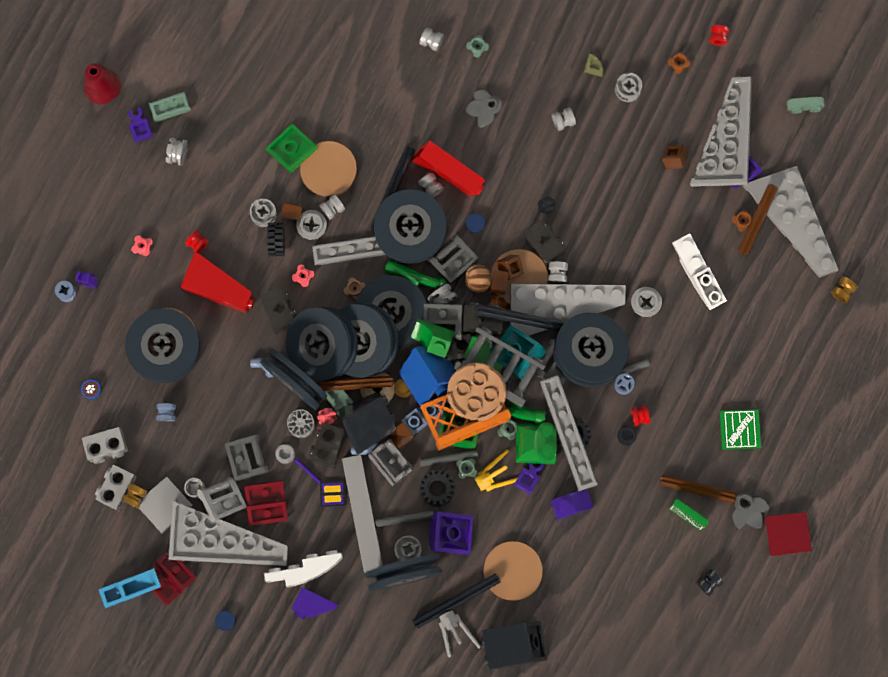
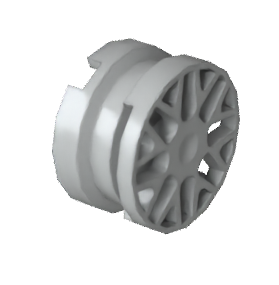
(628, 87)
(176, 151)
(262, 212)
(442, 296)
(301, 423)
(407, 548)

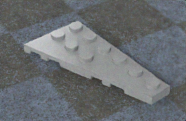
(727, 147)
(796, 218)
(562, 301)
(199, 539)

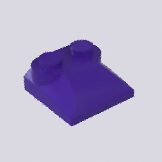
(451, 533)

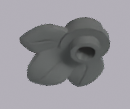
(481, 107)
(751, 513)

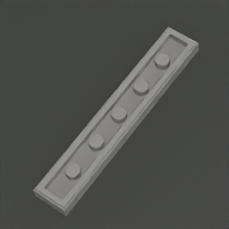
(349, 250)
(568, 433)
(362, 512)

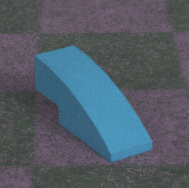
(129, 588)

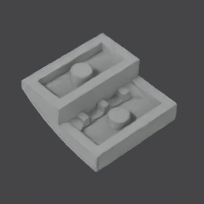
(158, 504)

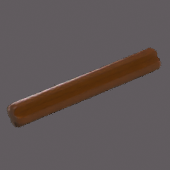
(758, 219)
(356, 383)
(697, 488)

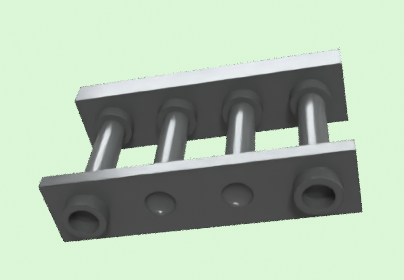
(517, 395)

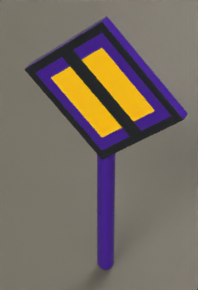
(330, 492)

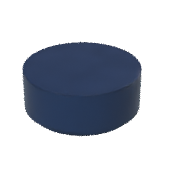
(475, 223)
(225, 621)

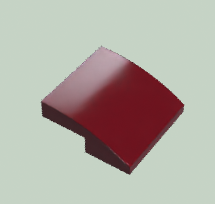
(266, 502)
(788, 534)
(173, 578)

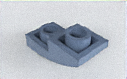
(416, 421)

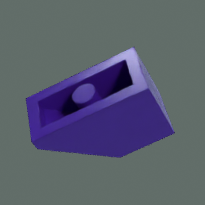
(571, 504)
(311, 604)

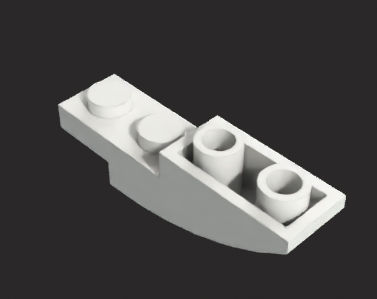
(698, 272)
(312, 568)

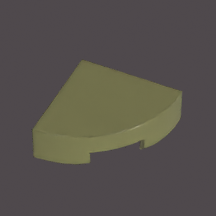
(593, 66)

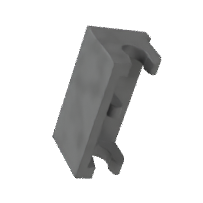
(391, 462)

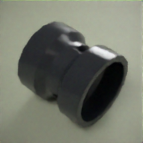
(709, 582)

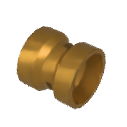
(844, 289)
(132, 500)

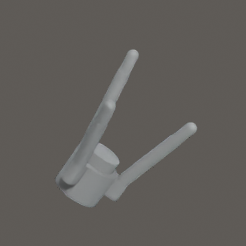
(449, 622)

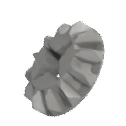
(305, 219)
(646, 292)

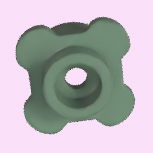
(477, 41)
(512, 429)
(466, 463)

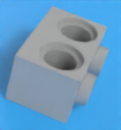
(104, 440)
(118, 488)

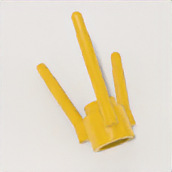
(485, 480)

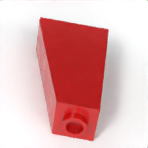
(448, 169)
(215, 285)

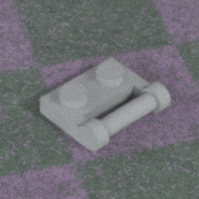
(225, 504)

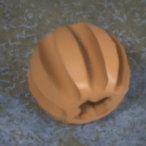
(478, 278)

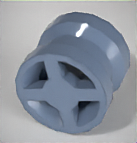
(68, 294)
(627, 382)
(165, 412)

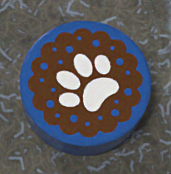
(91, 389)

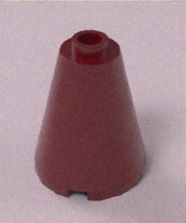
(100, 84)

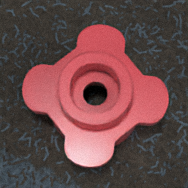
(145, 251)
(308, 275)
(327, 416)

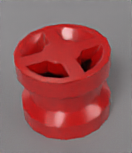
(719, 35)
(196, 242)
(640, 415)

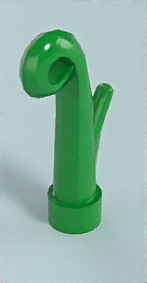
(394, 268)
(537, 416)

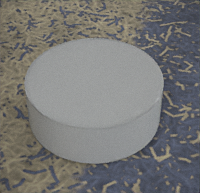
(285, 453)

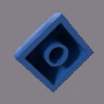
(426, 375)

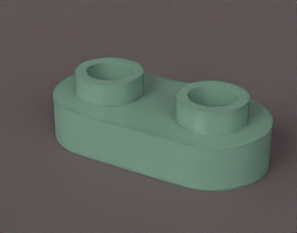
(798, 105)

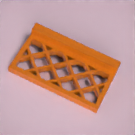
(464, 431)

